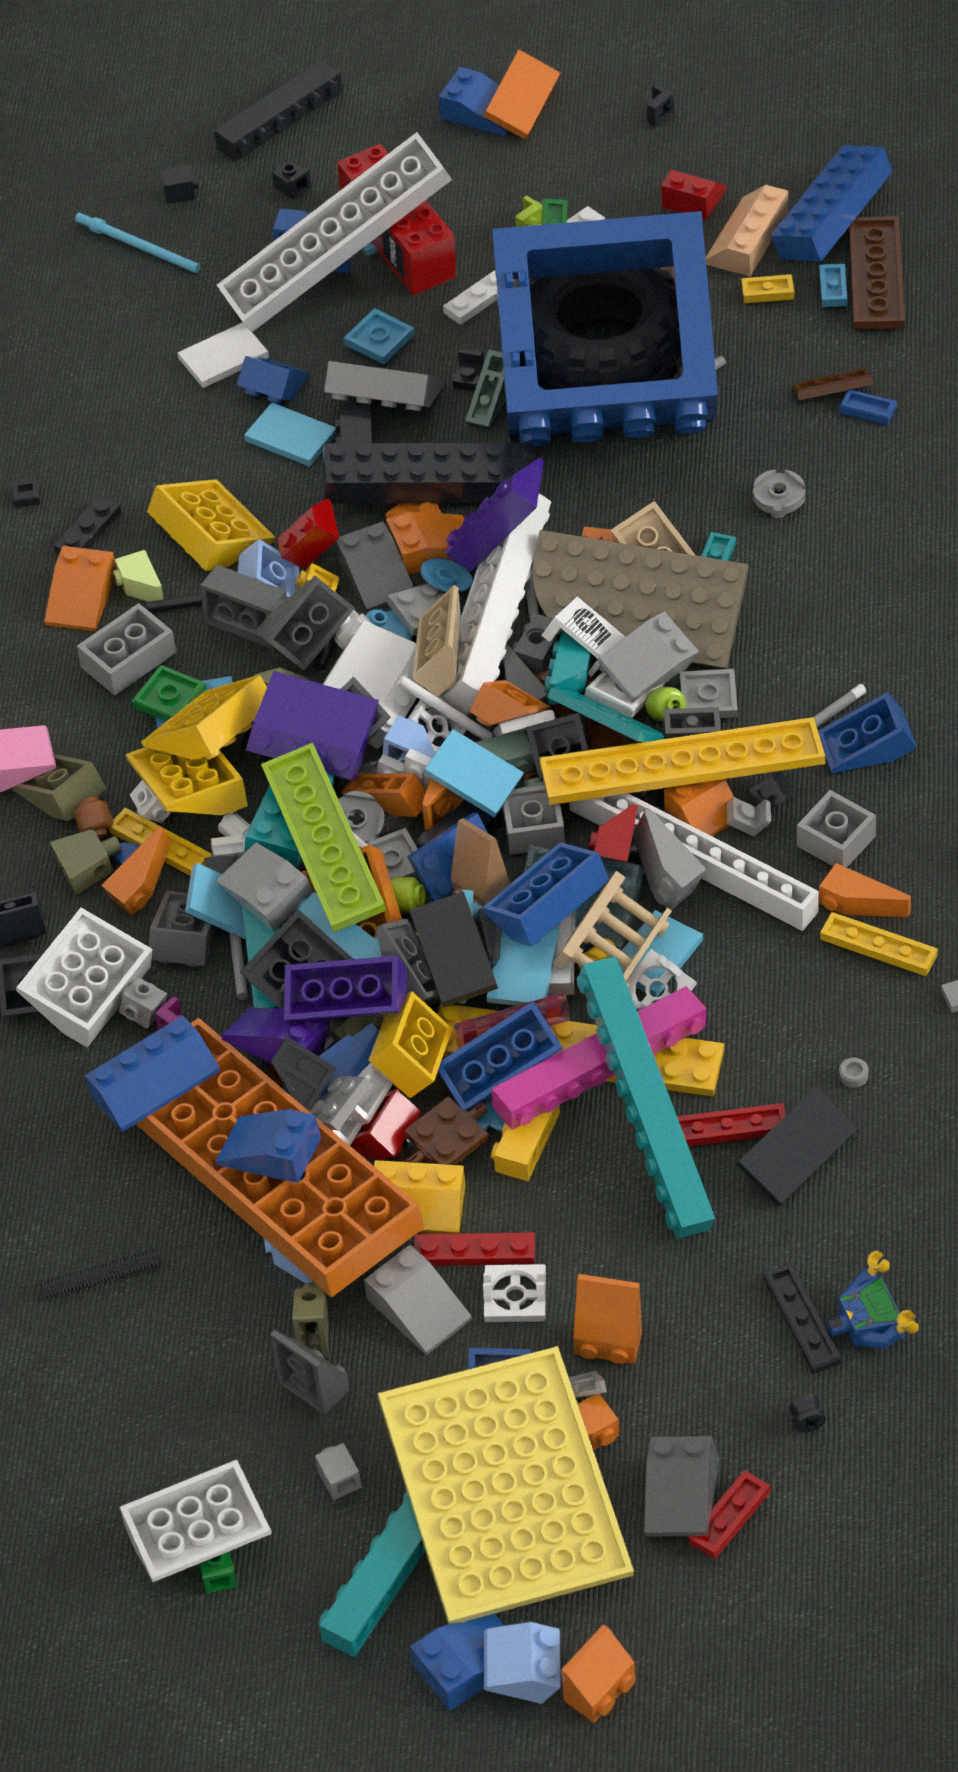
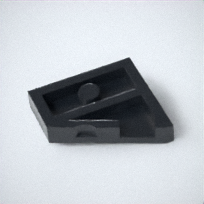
(301, 1072)

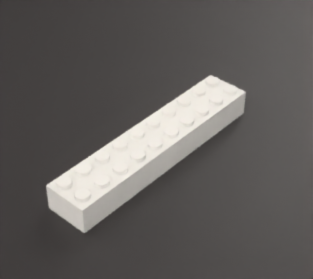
(334, 232)
(493, 608)

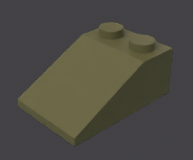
(63, 787)

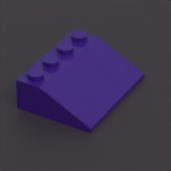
(496, 517)
(309, 712)

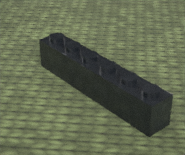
(278, 110)

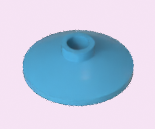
(446, 573)

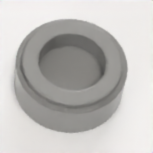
(853, 1072)

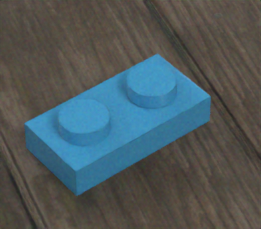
(833, 285)

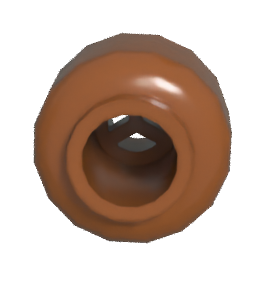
(94, 815)

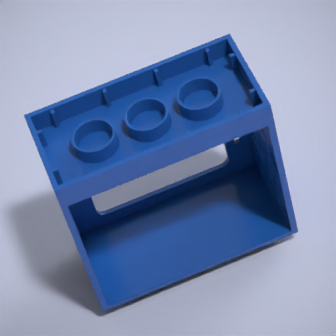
(599, 248)

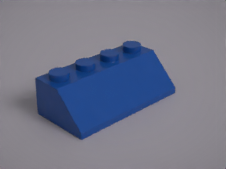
(547, 893)
(499, 1055)
(151, 1073)

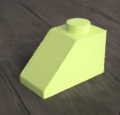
(138, 577)

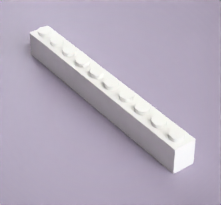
(724, 865)

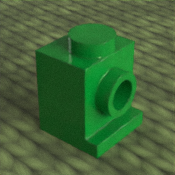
(218, 1573)

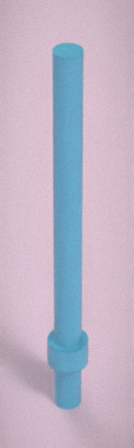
(99, 226)

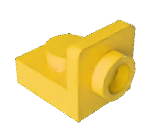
(328, 578)

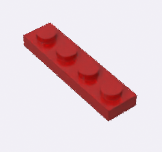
(730, 1124)
(477, 1248)

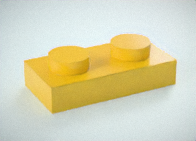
(767, 288)

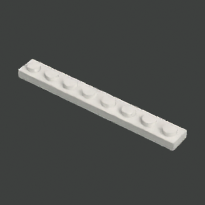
(485, 291)

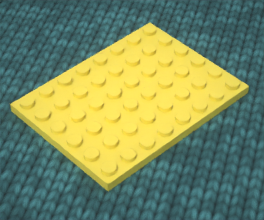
(504, 1485)

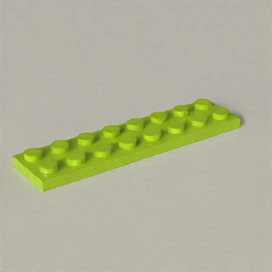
(323, 837)

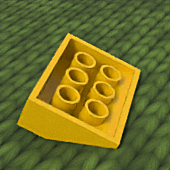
(207, 521)
(210, 720)
(190, 784)

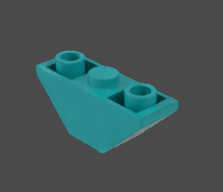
(569, 668)

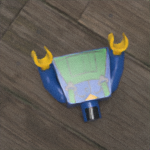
(869, 1310)

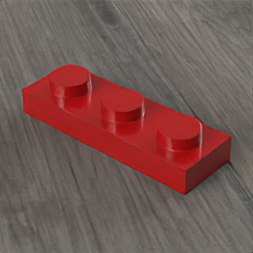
(731, 1513)

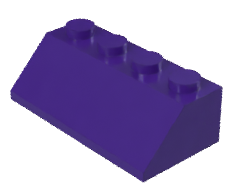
(344, 988)

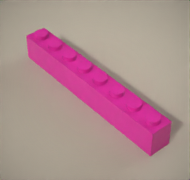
(585, 1063)

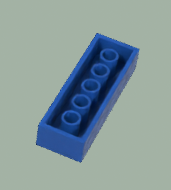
(831, 203)

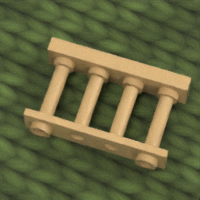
(599, 912)

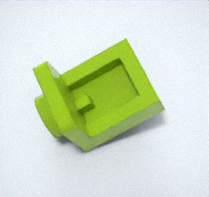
(531, 213)

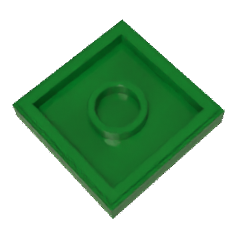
(167, 693)

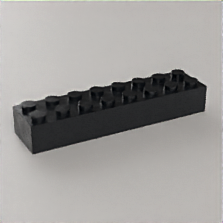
(419, 471)

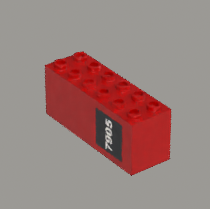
(416, 246)

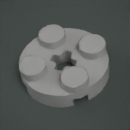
(781, 503)
(369, 810)

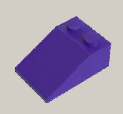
(264, 1029)

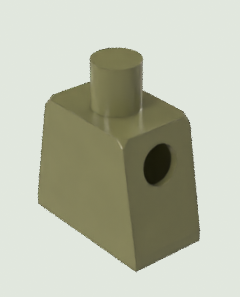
(85, 858)
(308, 1307)

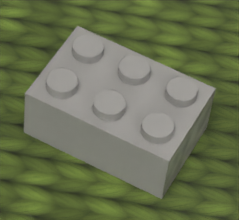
(126, 649)

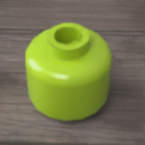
(664, 698)
(408, 893)

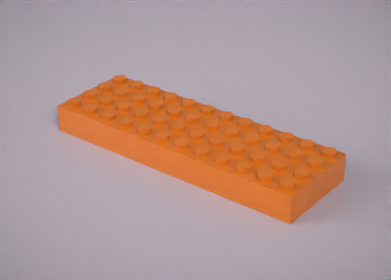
(329, 1223)

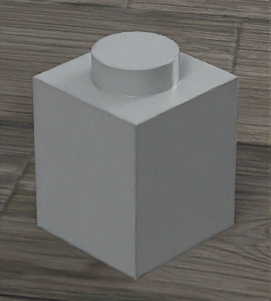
(338, 1471)

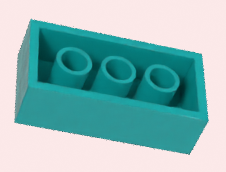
(272, 830)

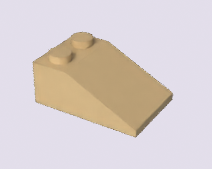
(651, 530)

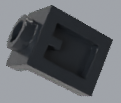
(660, 106)
(468, 369)

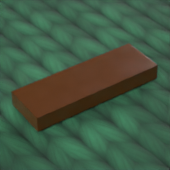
(832, 384)

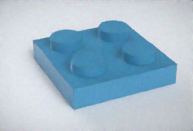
(379, 336)

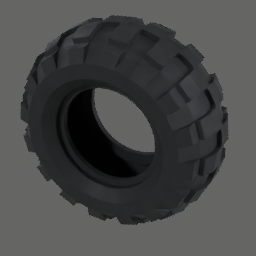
(636, 297)

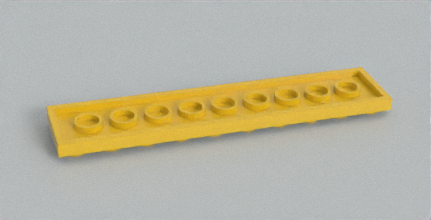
(682, 760)
(685, 1067)

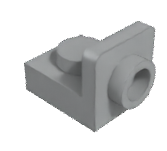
(747, 817)

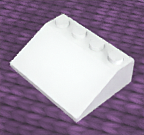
(378, 662)
(83, 976)
(194, 1521)

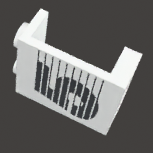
(586, 628)

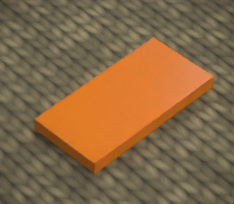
(521, 94)

